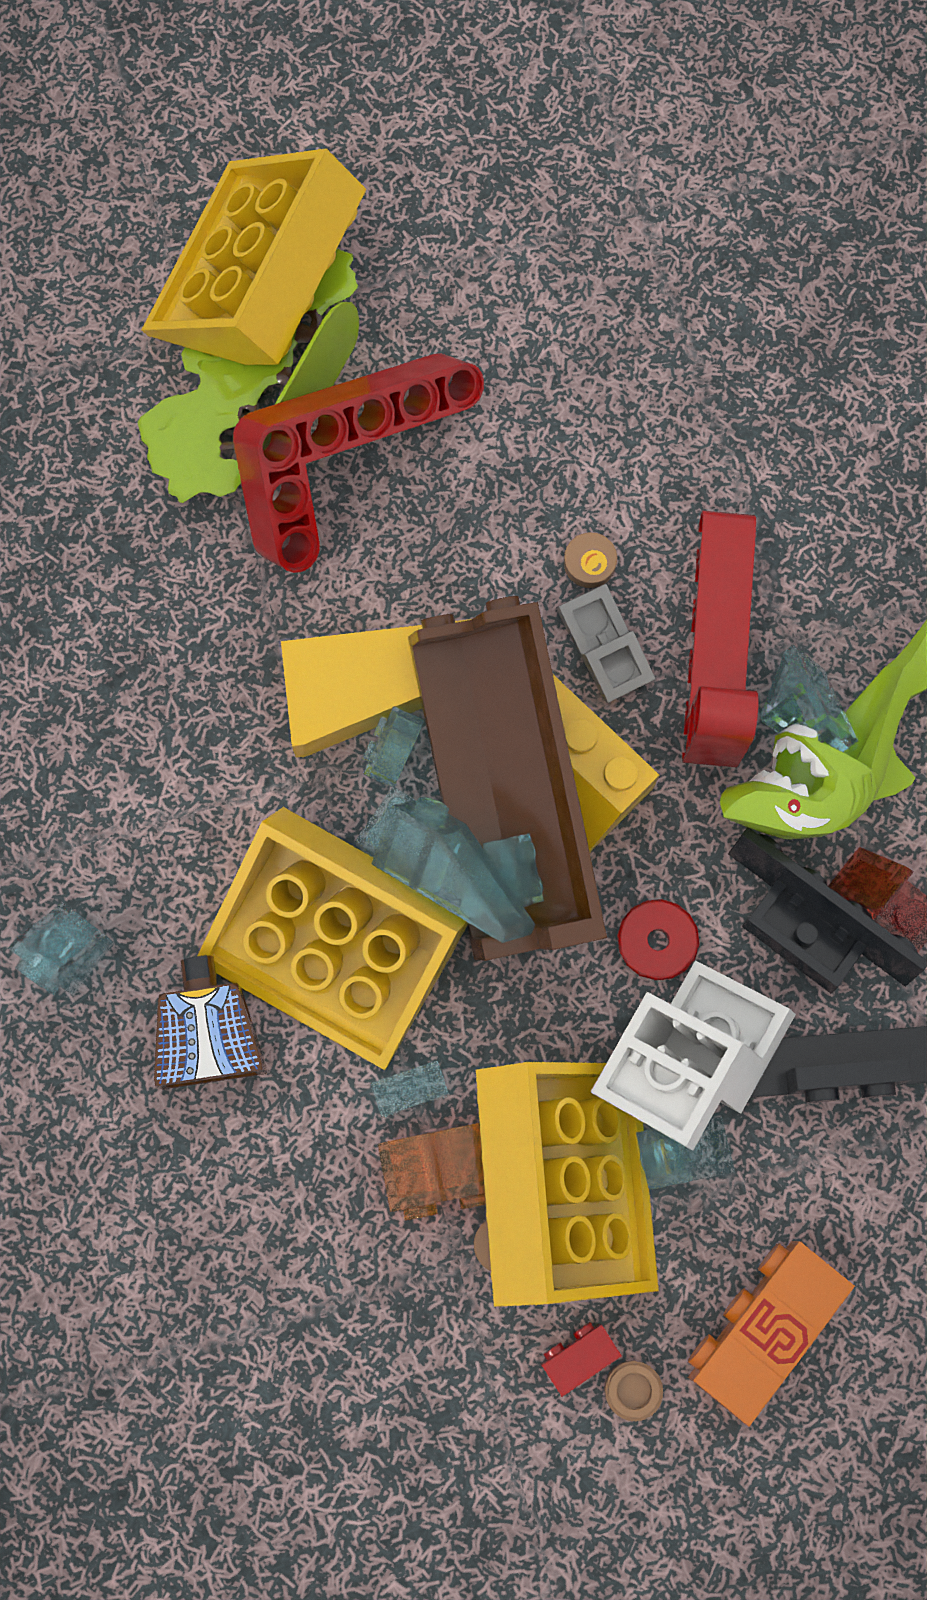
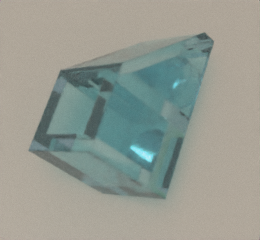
(60, 950)

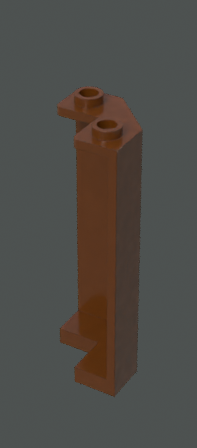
(508, 760)

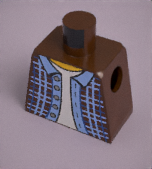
(204, 1031)

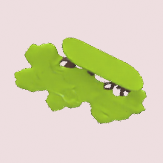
(187, 428)

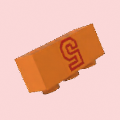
(768, 1330)

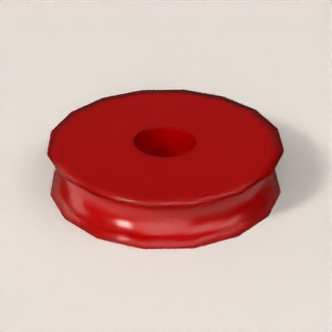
(664, 917)

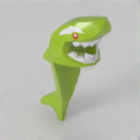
(828, 788)

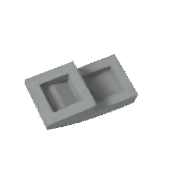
(605, 643)

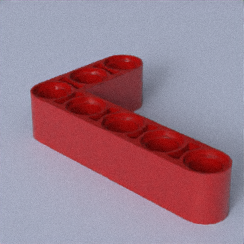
(336, 431)
(720, 709)

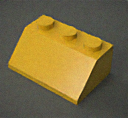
(605, 768)

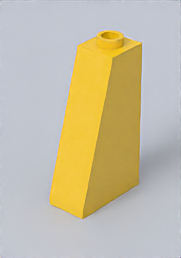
(346, 684)

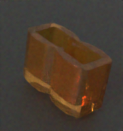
(433, 1170)

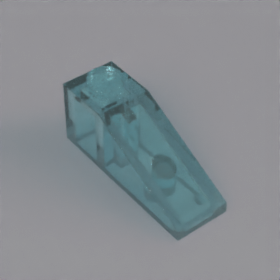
(450, 867)

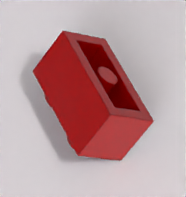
(580, 1359)

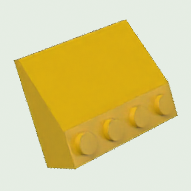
(257, 257)
(330, 937)
(562, 1187)

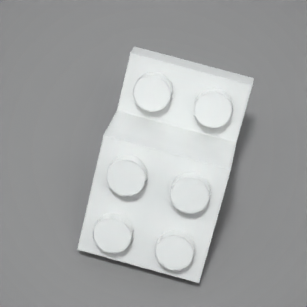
(693, 1054)

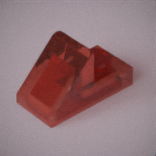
(885, 893)

